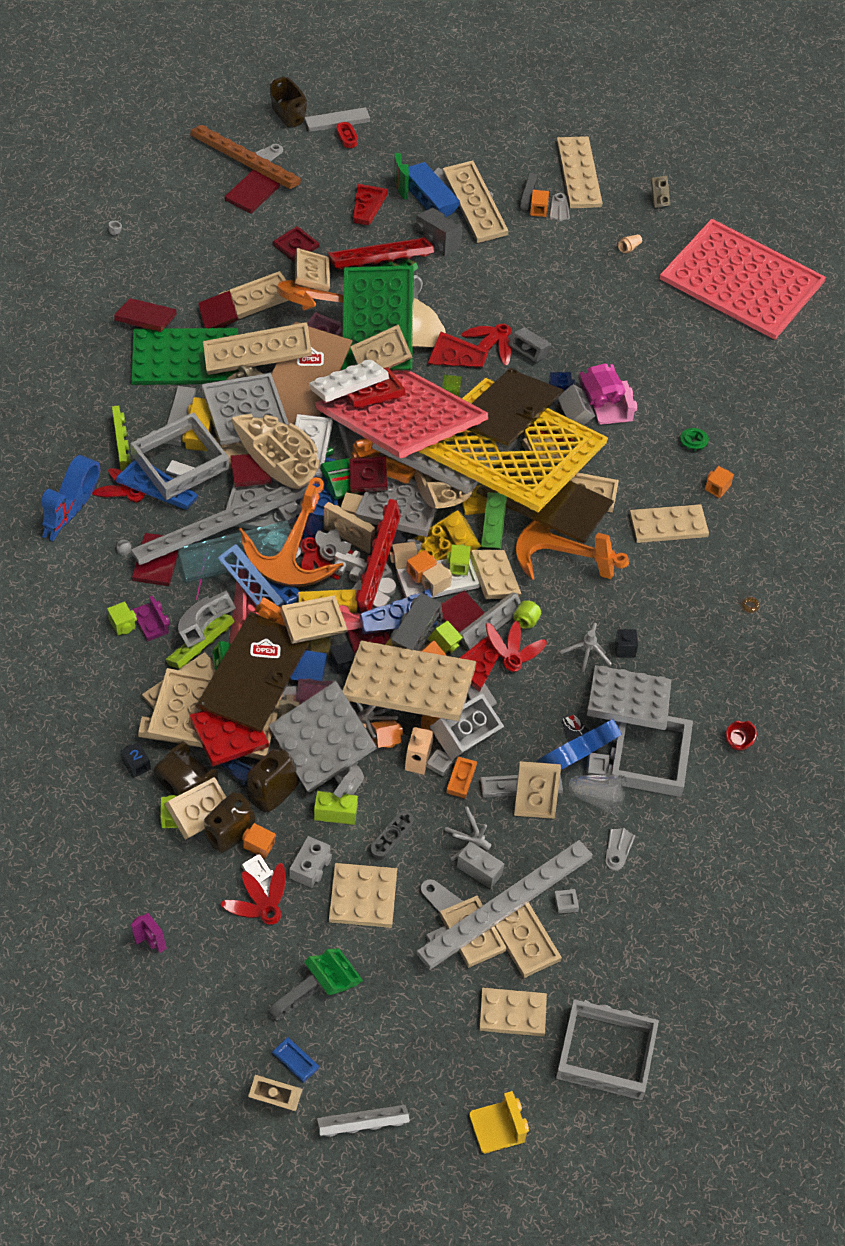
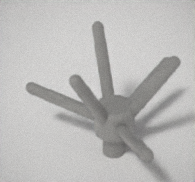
(589, 643)
(367, 715)
(476, 837)

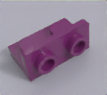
(151, 619)
(146, 928)

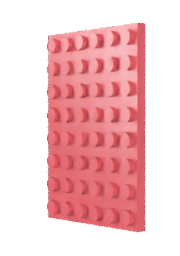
(743, 278)
(409, 422)

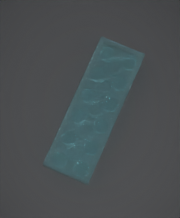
(202, 560)

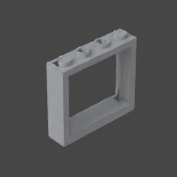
(191, 478)
(652, 783)
(600, 1080)

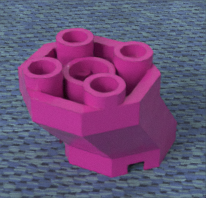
(602, 385)

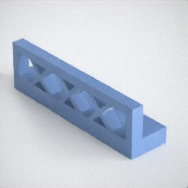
(253, 573)

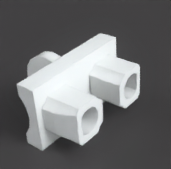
(351, 563)

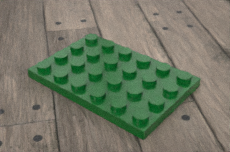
(376, 302)
(175, 356)

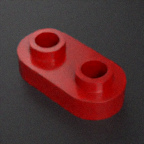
(347, 135)

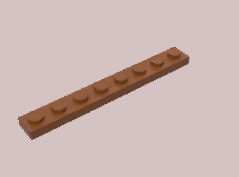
(245, 156)

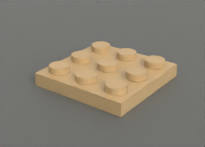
(363, 895)

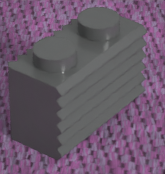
(530, 344)

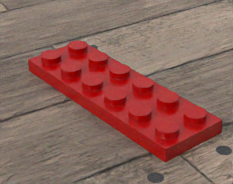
(377, 253)
(377, 561)

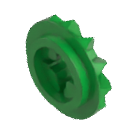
(691, 434)

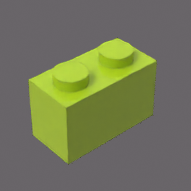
(335, 809)

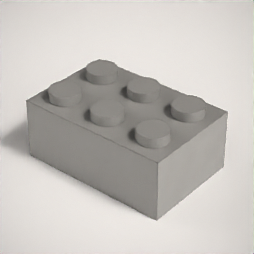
(475, 725)

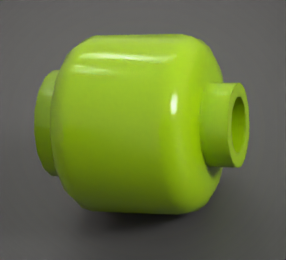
(527, 614)

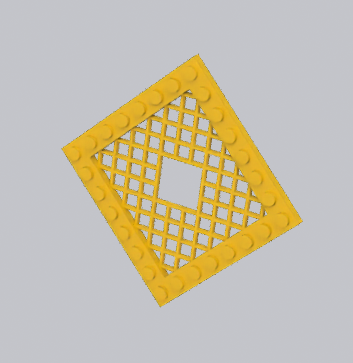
(532, 495)

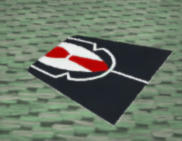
(573, 727)

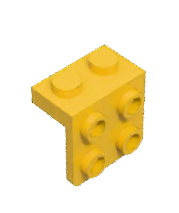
(499, 1124)

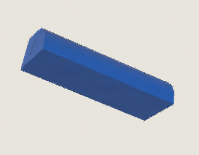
(431, 190)
(311, 666)

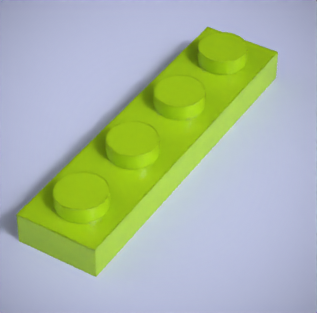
(120, 434)
(212, 631)

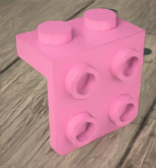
(618, 412)

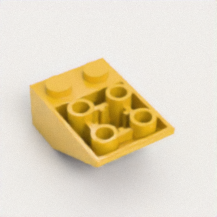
(448, 532)

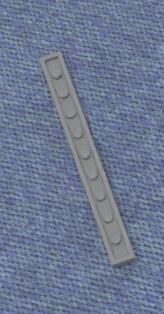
(216, 523)
(504, 905)

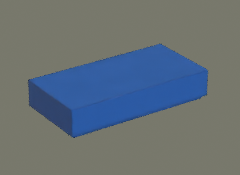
(295, 1060)

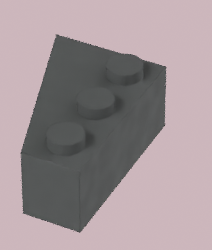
(440, 231)
(417, 623)

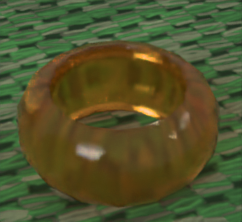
(750, 609)

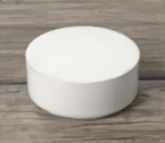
(387, 586)

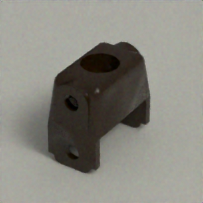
(293, 103)
(181, 772)
(272, 780)
(228, 823)

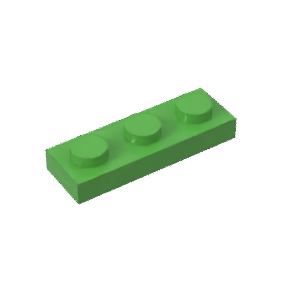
(494, 521)

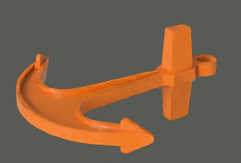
(303, 295)
(538, 536)
(283, 566)

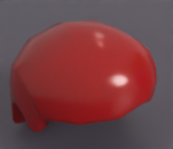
(741, 735)

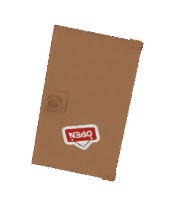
(294, 375)

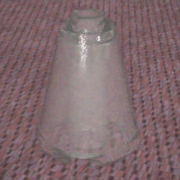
(600, 791)

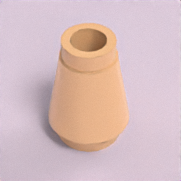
(629, 243)

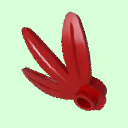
(497, 333)
(118, 491)
(313, 555)
(512, 658)
(264, 904)

